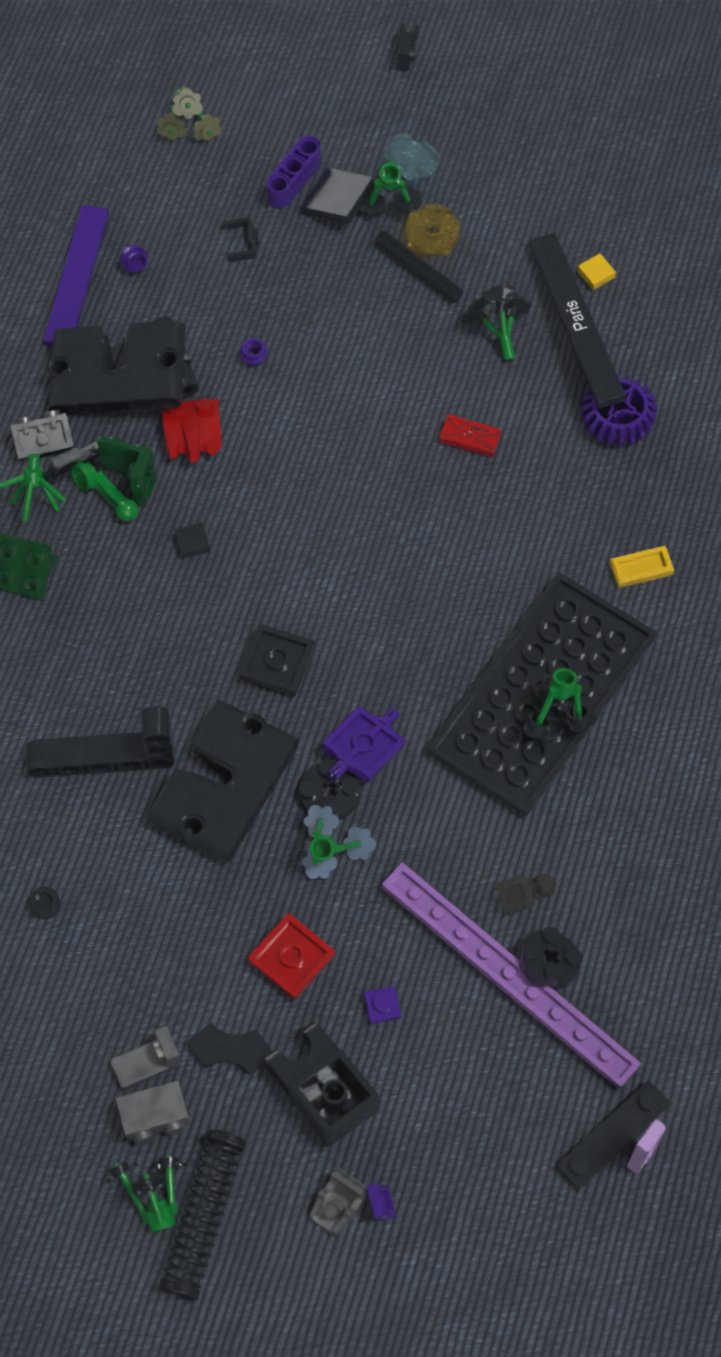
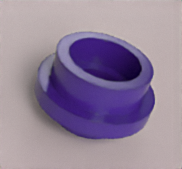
(253, 345)

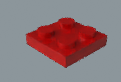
(291, 956)

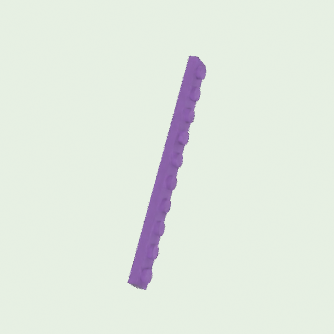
(505, 972)

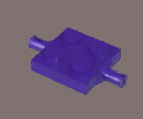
(363, 744)

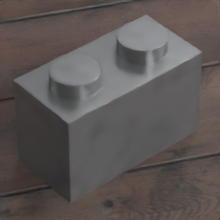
(153, 1112)

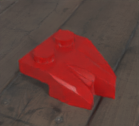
(192, 429)

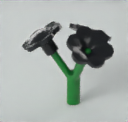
(505, 299)

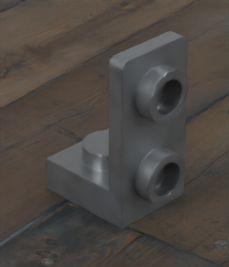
(147, 1060)

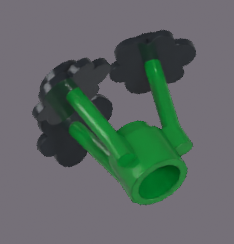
(390, 179)
(159, 1213)

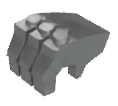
(338, 1202)

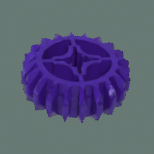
(623, 424)

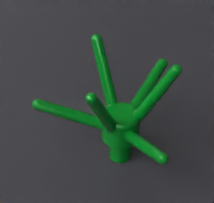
(33, 477)

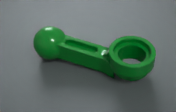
(87, 478)

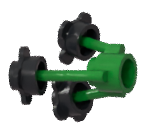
(553, 689)

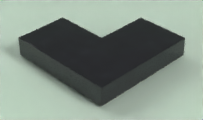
(64, 461)

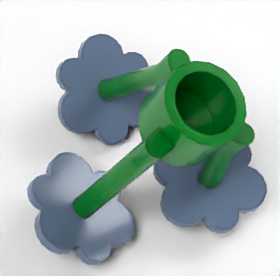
(321, 853)

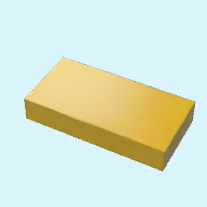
(641, 566)

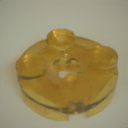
(432, 243)

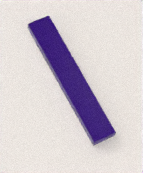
(77, 270)

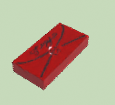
(470, 435)

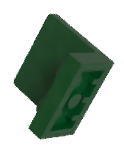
(131, 460)

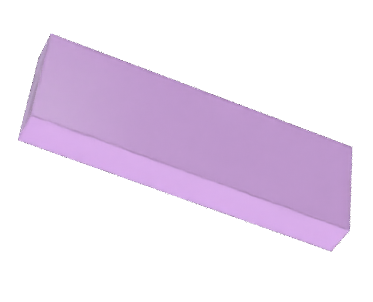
(646, 1146)

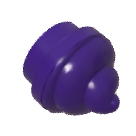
(134, 258)

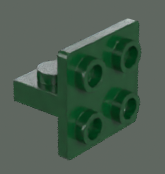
(25, 566)

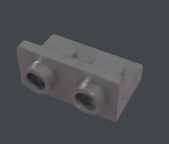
(41, 435)

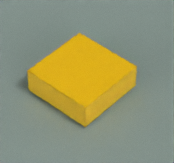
(596, 271)

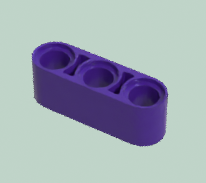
(294, 172)

